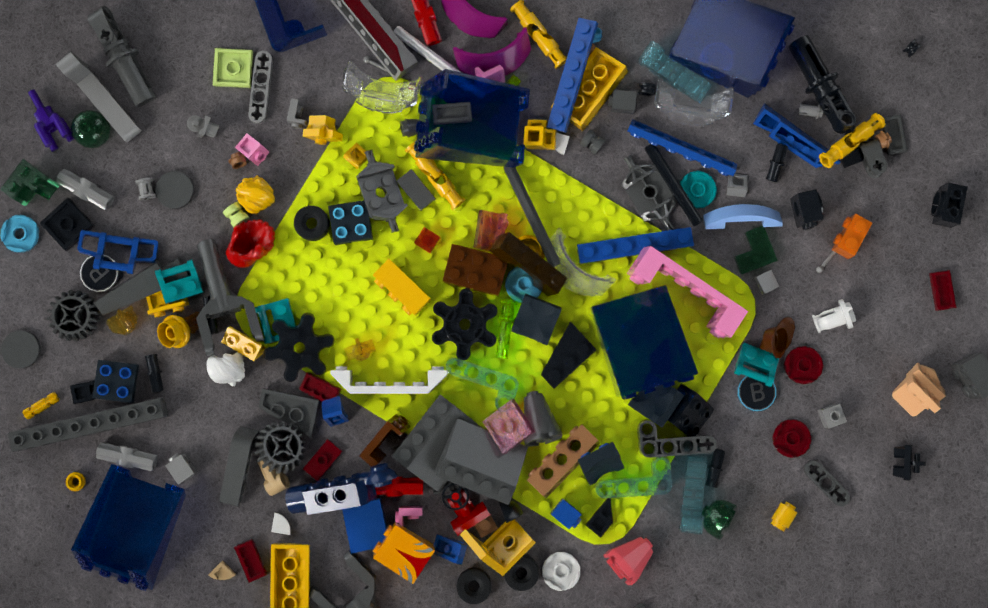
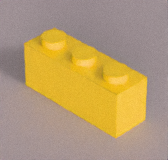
(401, 288)

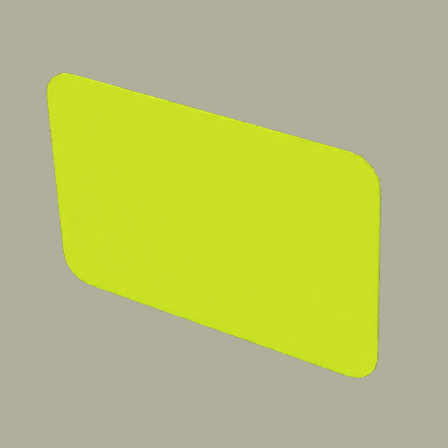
(347, 303)

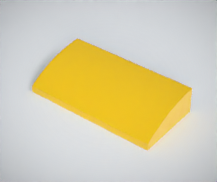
(598, 82)
(290, 575)

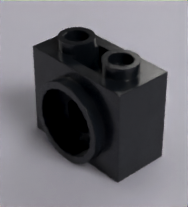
(950, 204)
(807, 209)

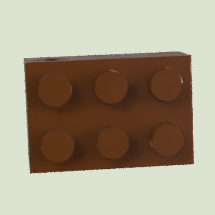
(474, 270)

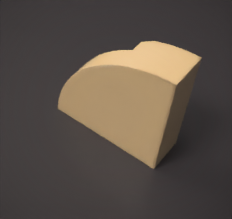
(222, 572)

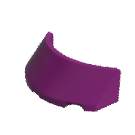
(473, 21)
(508, 57)

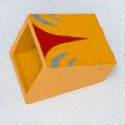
(403, 552)

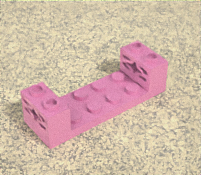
(727, 316)

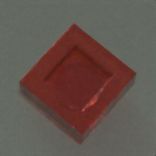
(427, 240)

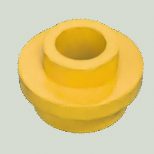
(69, 481)

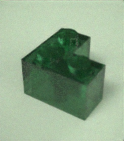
(27, 181)

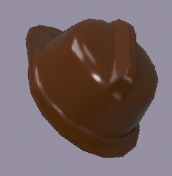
(778, 338)

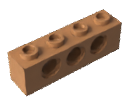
(561, 472)

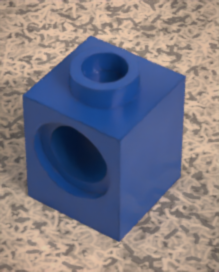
(566, 514)

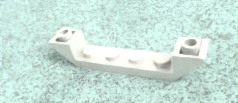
(344, 377)

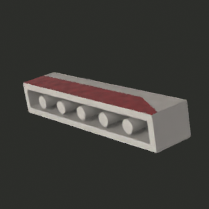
(377, 36)

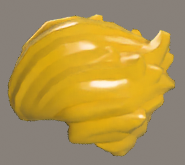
(254, 194)

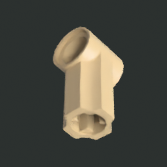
(274, 482)

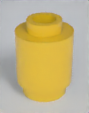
(784, 516)

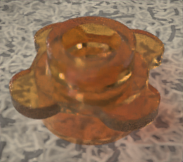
(193, 327)

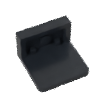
(690, 412)

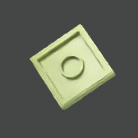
(232, 68)

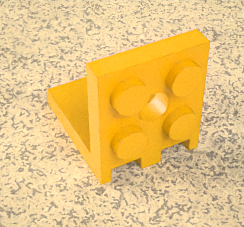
(494, 549)

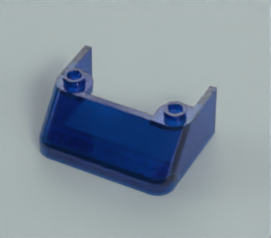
(285, 34)

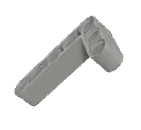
(99, 95)

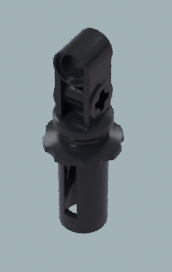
(822, 84)

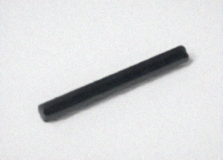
(673, 185)

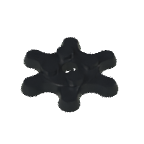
(464, 310)
(289, 337)

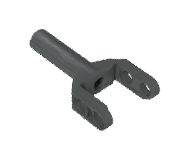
(221, 301)
(364, 599)

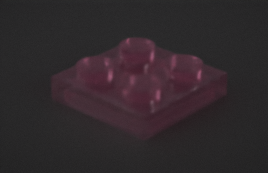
(508, 426)

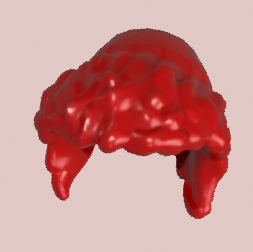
(250, 242)

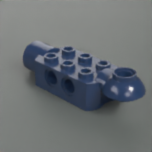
(340, 492)

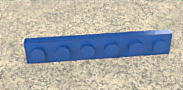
(572, 75)
(688, 150)
(633, 245)

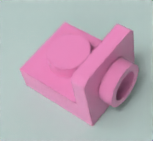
(495, 73)
(252, 149)
(411, 512)

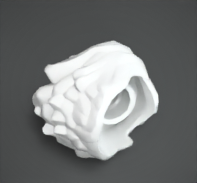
(226, 369)

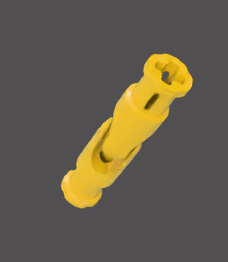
(544, 40)
(860, 134)
(433, 174)

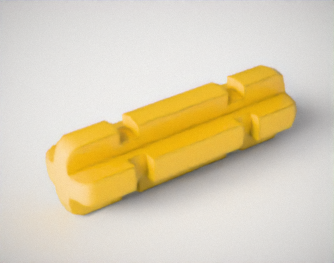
(40, 406)

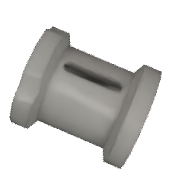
(145, 189)

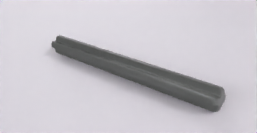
(532, 216)

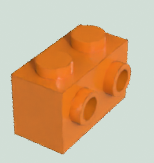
(851, 236)

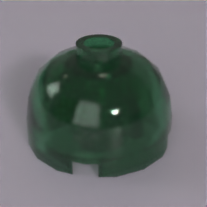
(90, 129)
(718, 517)

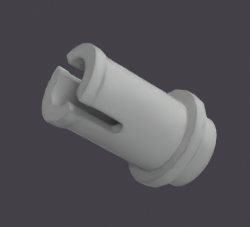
(811, 110)

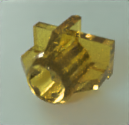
(123, 322)
(360, 351)

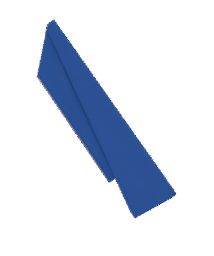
(787, 133)

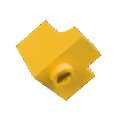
(322, 130)
(538, 136)

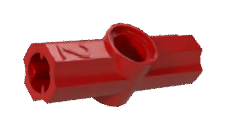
(427, 21)
(402, 486)

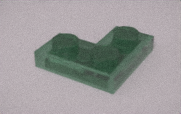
(760, 254)

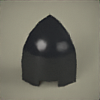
(511, 511)

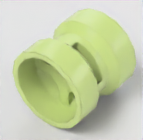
(235, 214)

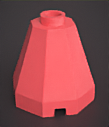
(630, 559)

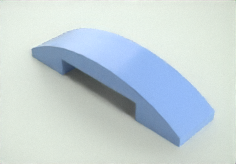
(742, 213)

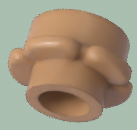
(884, 139)
(236, 158)

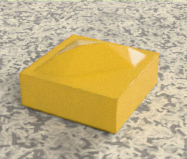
(356, 156)

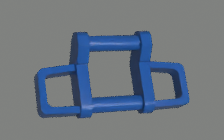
(103, 238)

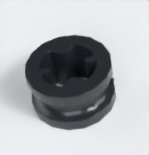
(912, 48)
(647, 89)

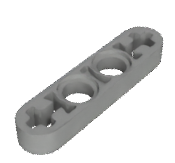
(260, 87)

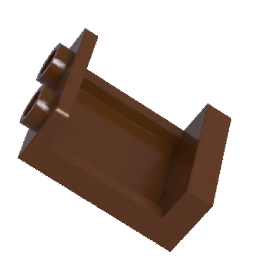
(372, 454)

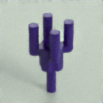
(48, 122)

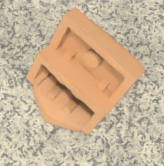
(919, 390)

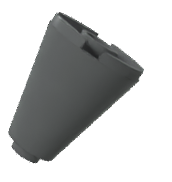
(541, 420)

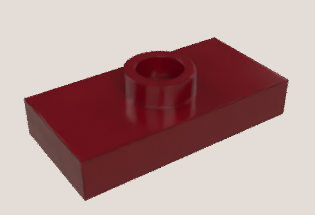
(942, 290)
(318, 387)
(322, 460)
(250, 560)

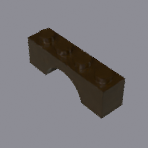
(515, 252)

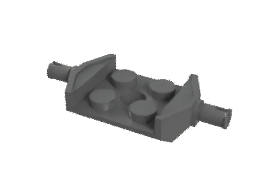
(381, 176)
(654, 207)

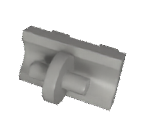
(202, 126)

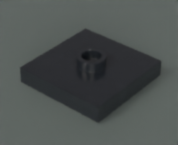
(66, 224)

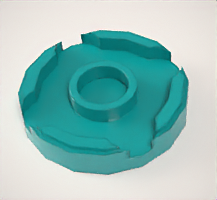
(696, 183)

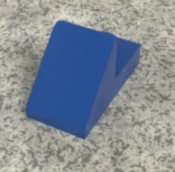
(333, 411)
(450, 549)

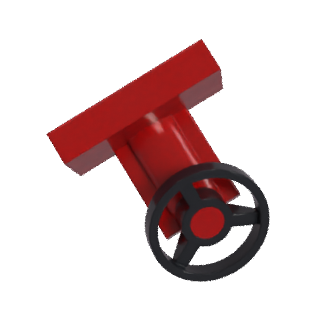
(467, 513)

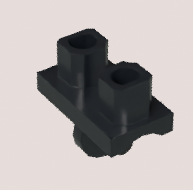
(905, 471)

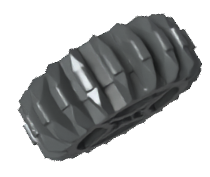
(79, 311)
(274, 442)

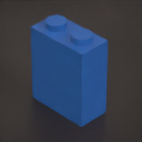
(365, 525)

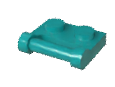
(182, 287)
(280, 310)
(759, 360)

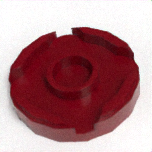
(799, 361)
(786, 435)

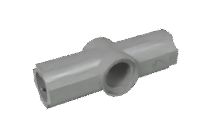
(85, 189)
(126, 456)

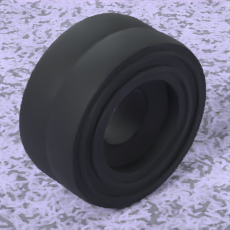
(301, 219)
(529, 580)
(465, 593)

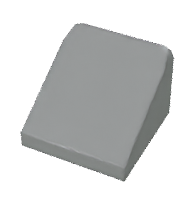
(737, 185)
(766, 282)

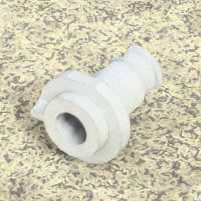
(835, 317)

